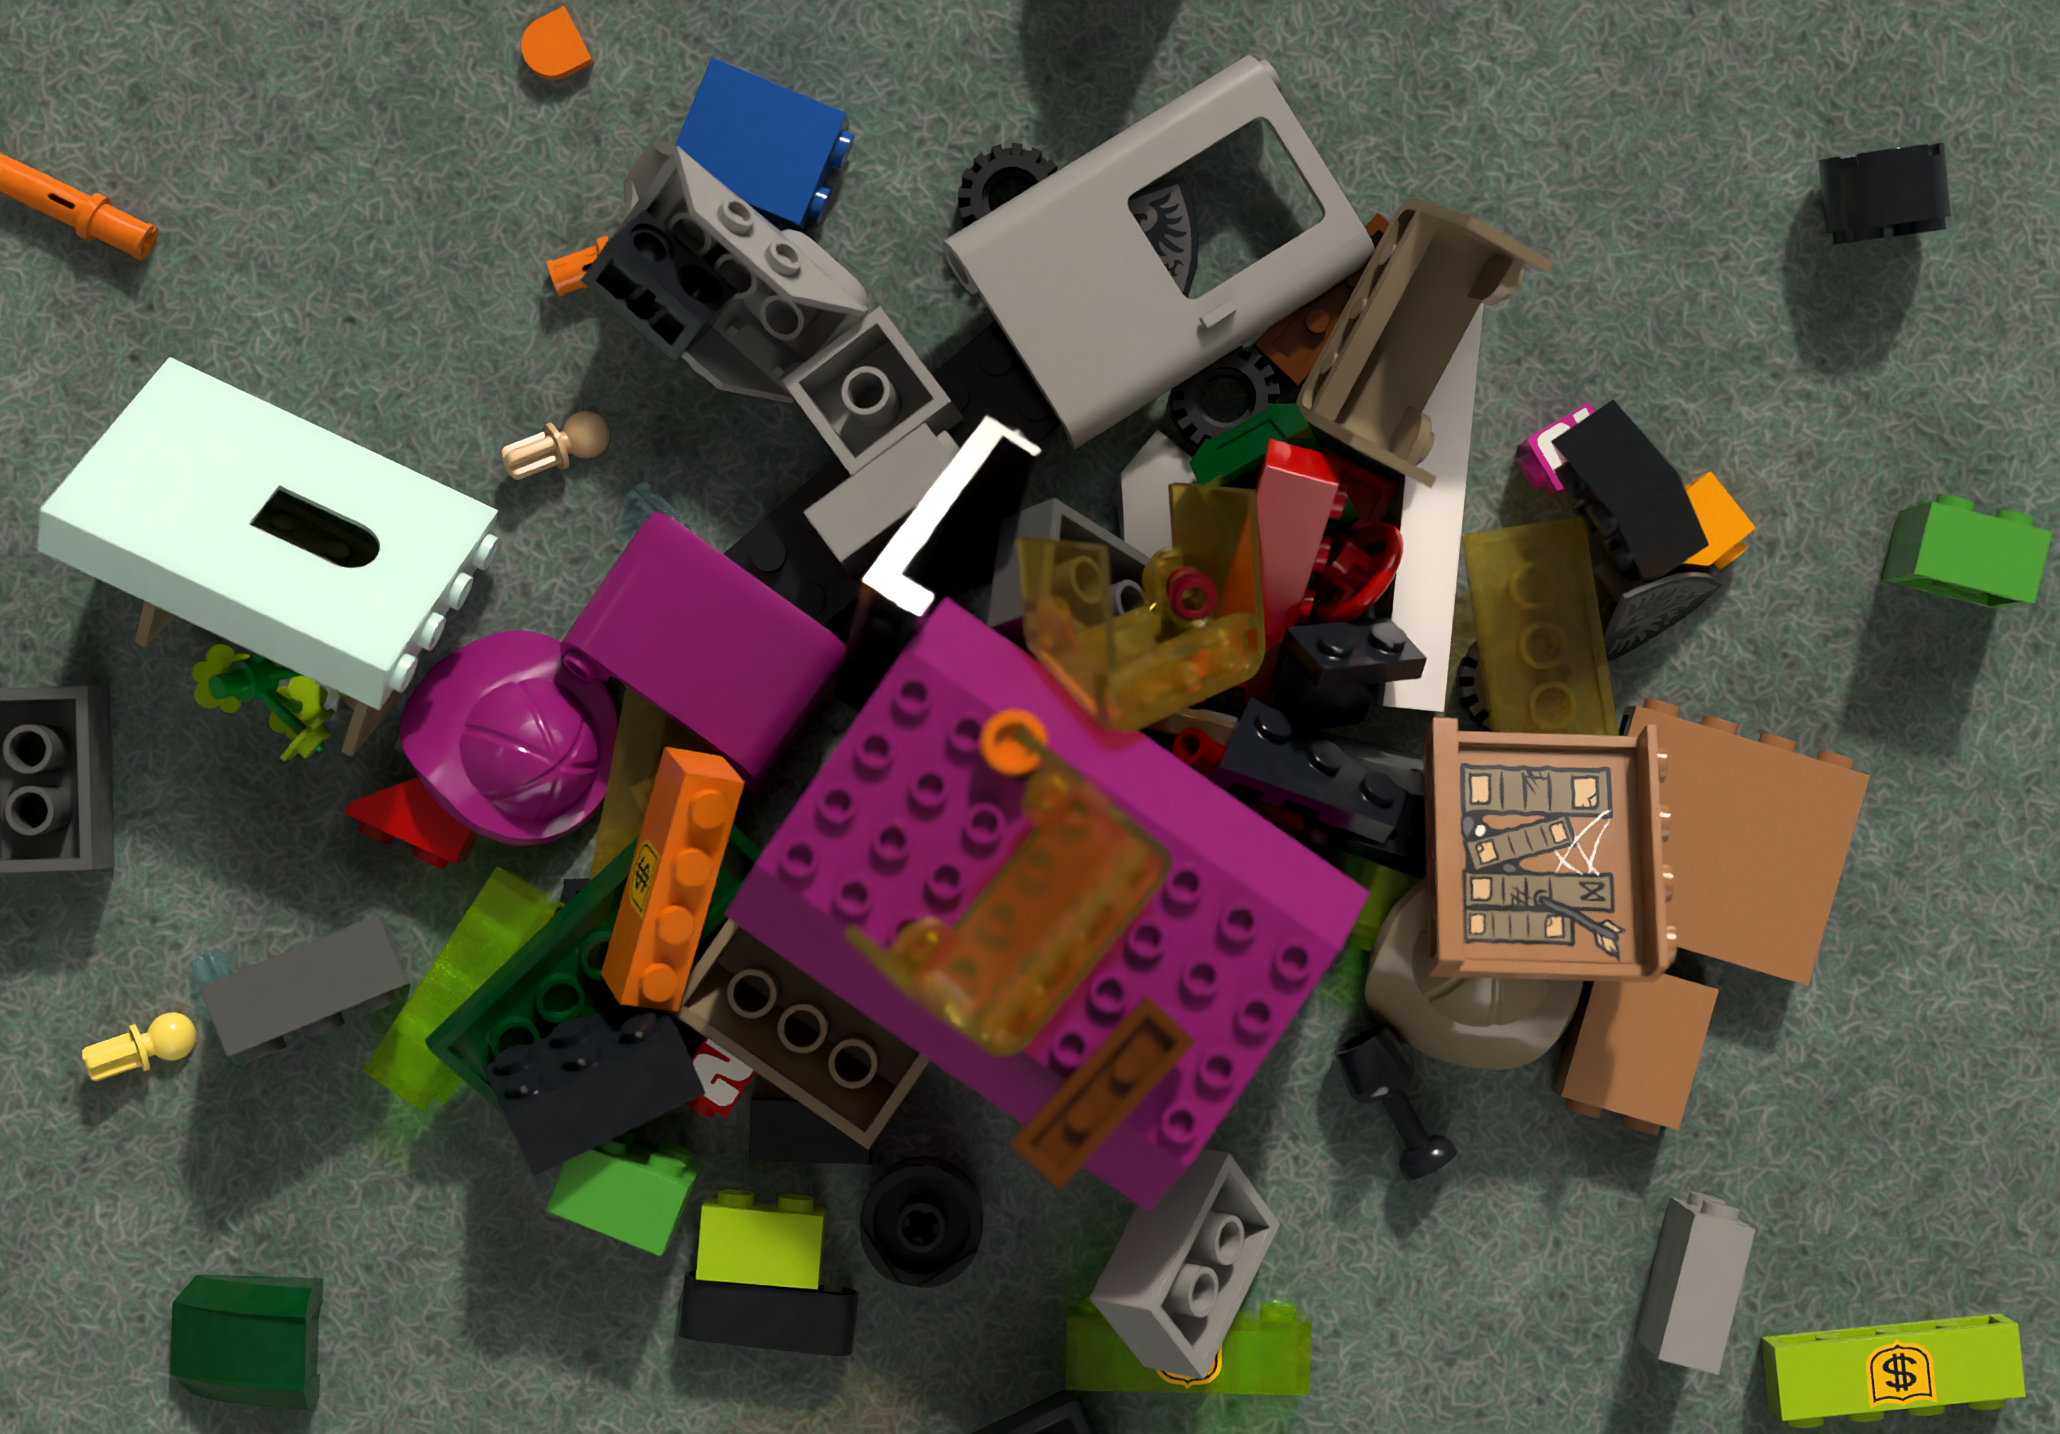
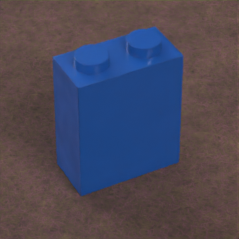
(766, 143)

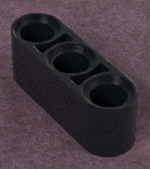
(769, 1316)

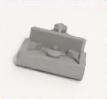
(1144, 493)

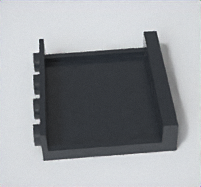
(951, 524)

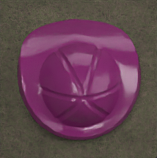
(512, 738)

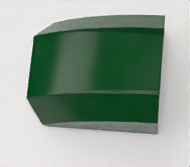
(1238, 454)
(248, 1339)

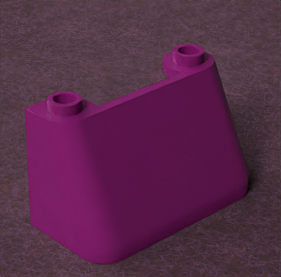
(706, 647)

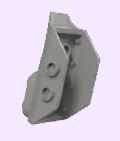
(788, 287)

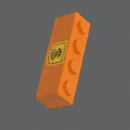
(671, 879)

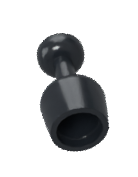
(1377, 1070)

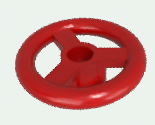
(1350, 569)

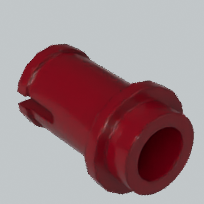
(1198, 605)

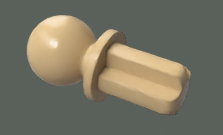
(582, 435)

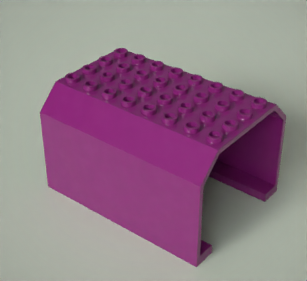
(920, 824)

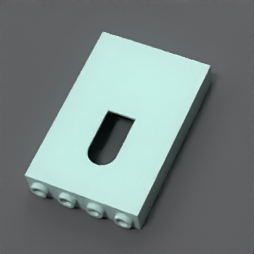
(171, 511)

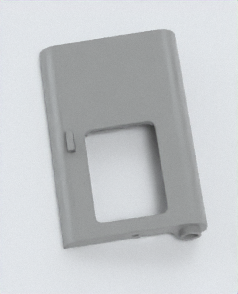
(1091, 294)

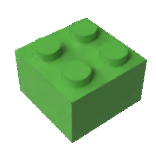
(1967, 554)
(628, 1190)

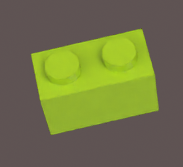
(761, 1240)

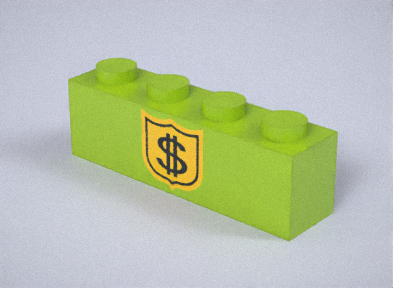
(1892, 1369)

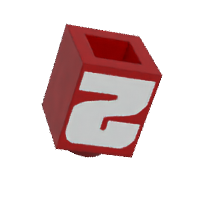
(721, 1077)

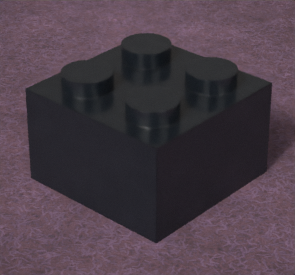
(1628, 494)

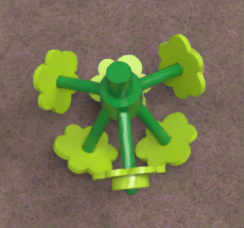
(238, 678)

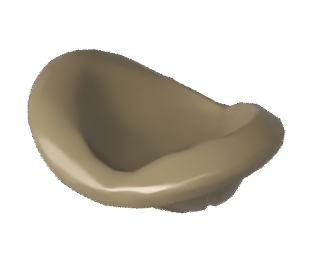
(1460, 1018)

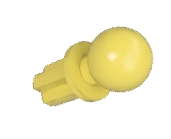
(168, 1037)

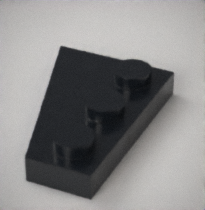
(1298, 766)

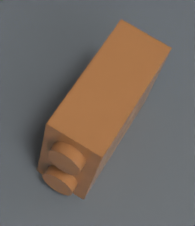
(1635, 1050)

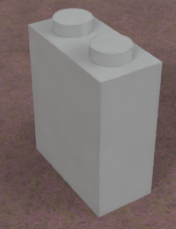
(877, 501)
(1695, 1282)

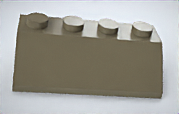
(799, 1034)

